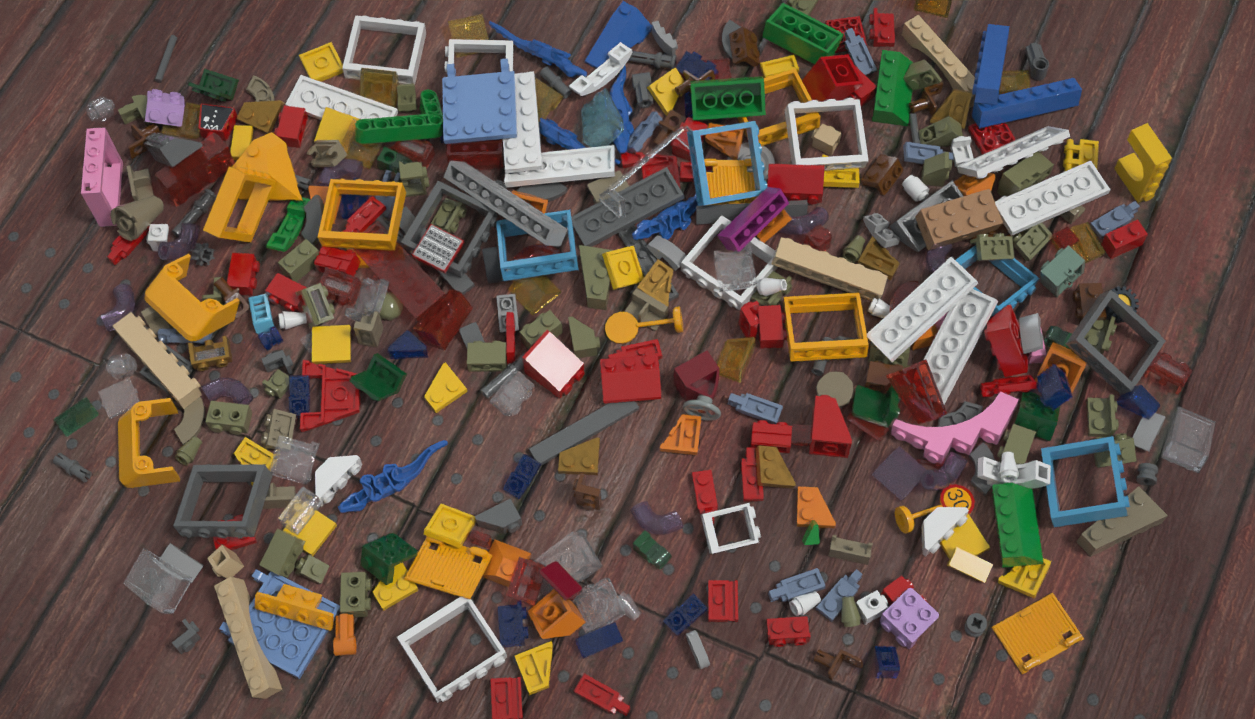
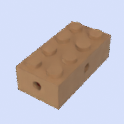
(958, 219)

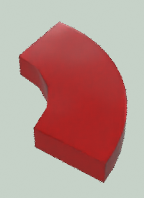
(510, 333)

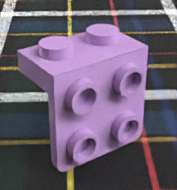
(164, 108)
(908, 618)

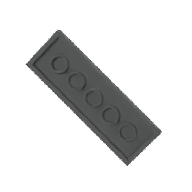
(641, 202)

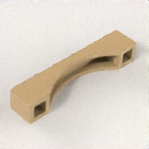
(923, 38)
(257, 669)

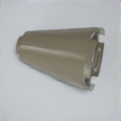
(136, 216)

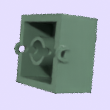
(1061, 270)

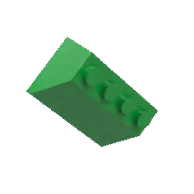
(801, 34)
(892, 90)
(728, 98)
(1016, 525)

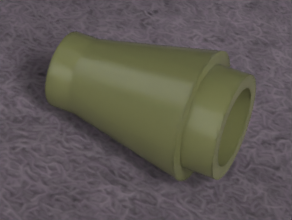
(854, 249)
(188, 451)
(850, 613)

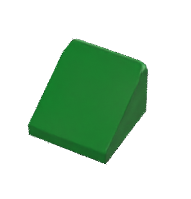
(812, 534)

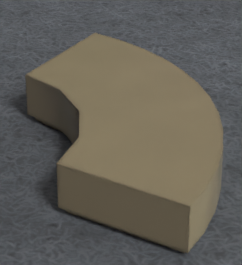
(260, 90)
(192, 421)

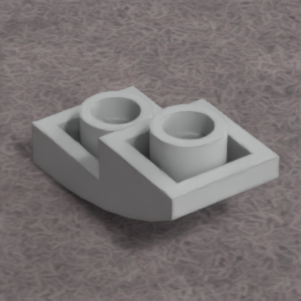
(664, 40)
(879, 229)
(663, 248)
(506, 304)
(1031, 333)
(1147, 431)
(181, 561)

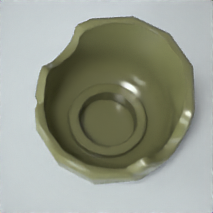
(391, 307)

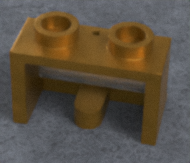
(210, 354)

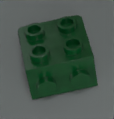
(216, 85)
(380, 379)
(876, 406)
(1037, 416)
(384, 554)

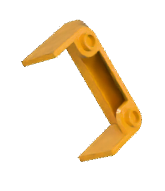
(183, 309)
(137, 469)

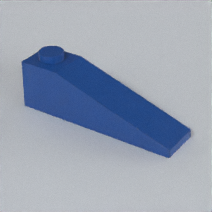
(625, 26)

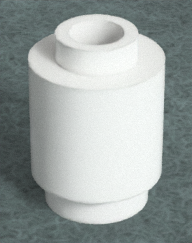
(915, 188)

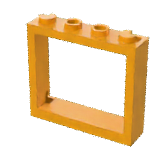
(804, 123)
(226, 201)
(361, 240)
(826, 349)

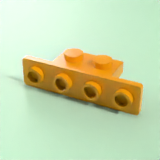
(296, 605)

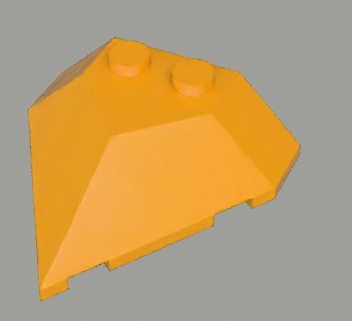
(270, 156)

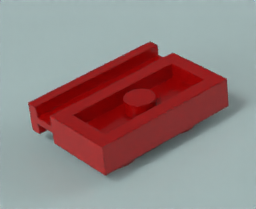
(722, 600)
(506, 698)

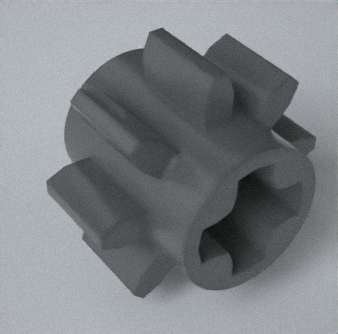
(202, 254)

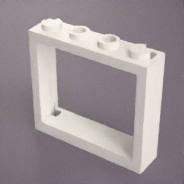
(385, 25)
(479, 46)
(834, 162)
(706, 281)
(438, 619)

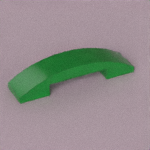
(290, 226)

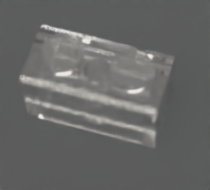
(512, 394)
(299, 511)

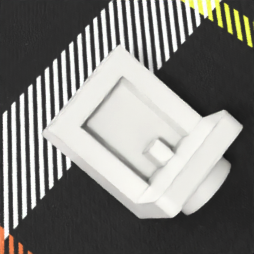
(961, 150)
(157, 234)

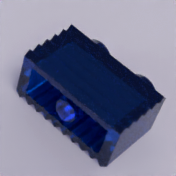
(1053, 387)

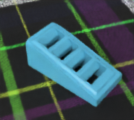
(264, 323)

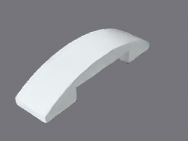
(603, 74)

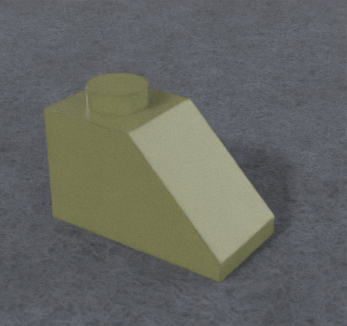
(583, 339)

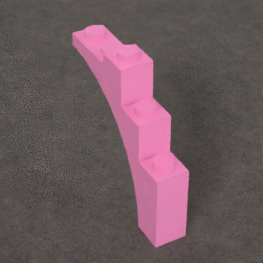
(962, 436)

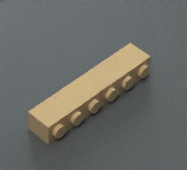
(829, 269)
(157, 360)

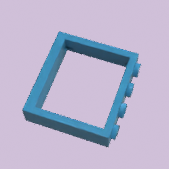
(699, 169)
(538, 265)
(1013, 270)
(1092, 513)

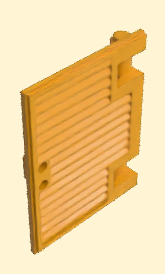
(730, 178)
(448, 568)
(1037, 633)

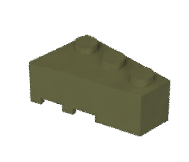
(1025, 174)
(595, 276)

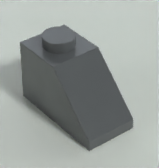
(500, 518)

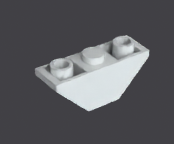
(334, 475)
(940, 526)

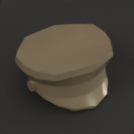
(836, 386)

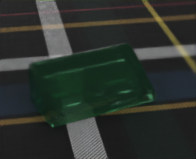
(76, 416)

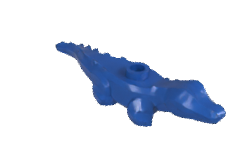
(543, 50)
(624, 109)
(560, 136)
(668, 220)
(388, 482)

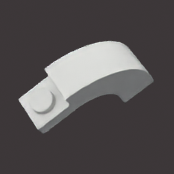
(1031, 474)

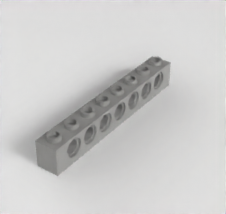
(505, 203)

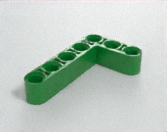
(401, 128)

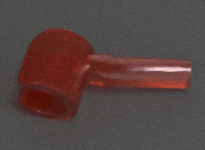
(936, 465)

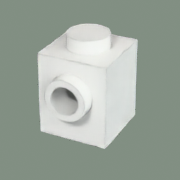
(872, 606)

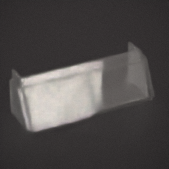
(614, 200)

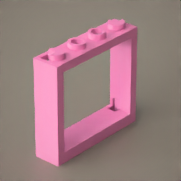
(102, 180)

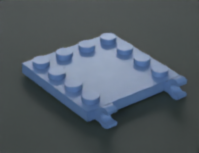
(479, 106)
(283, 640)

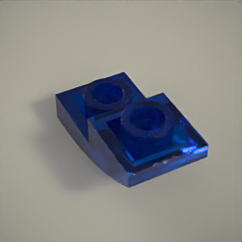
(299, 394)
(522, 476)
(685, 615)
(599, 640)

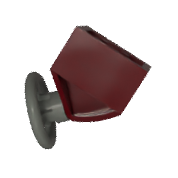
(698, 385)

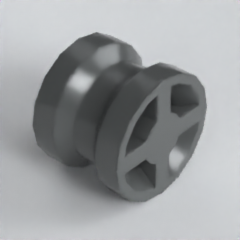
(1147, 474)
(974, 629)

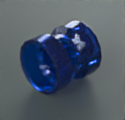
(270, 338)

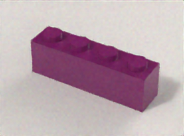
(753, 219)

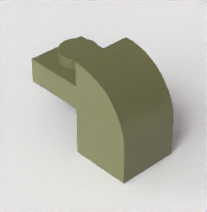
(135, 110)

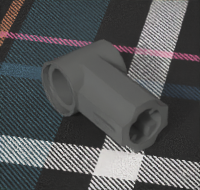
(1037, 61)
(640, 83)

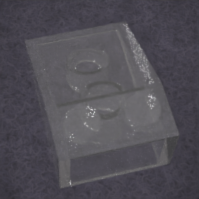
(1188, 440)
(574, 555)
(157, 582)

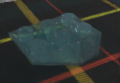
(601, 120)

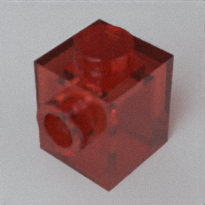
(818, 238)

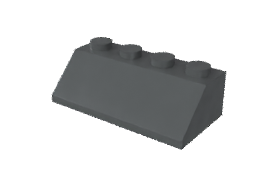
(170, 148)
(907, 227)

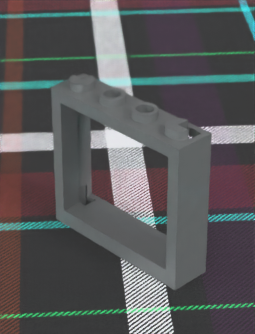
(482, 235)
(1097, 360)
(223, 473)

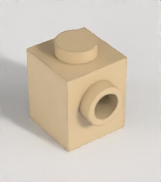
(826, 139)
(225, 562)

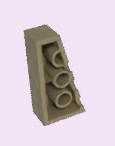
(1106, 533)

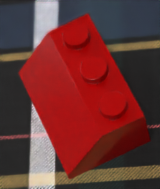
(797, 181)
(1006, 343)
(630, 379)

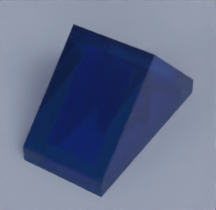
(407, 347)
(1139, 402)
(886, 662)

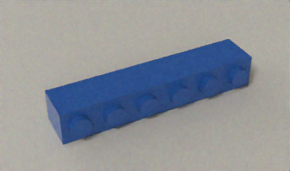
(990, 64)
(1028, 103)

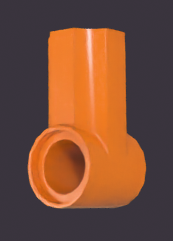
(345, 641)

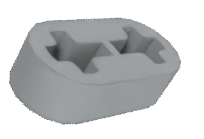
(697, 649)

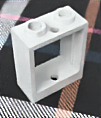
(753, 530)

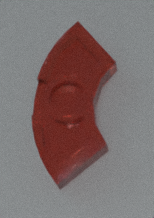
(902, 292)

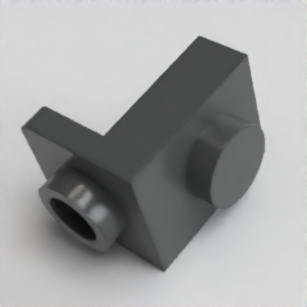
(276, 360)
(188, 639)

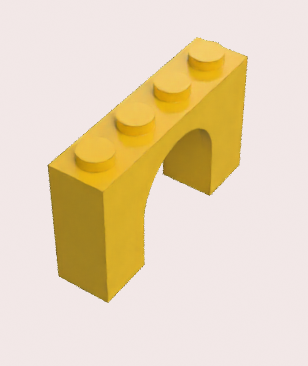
(1144, 176)

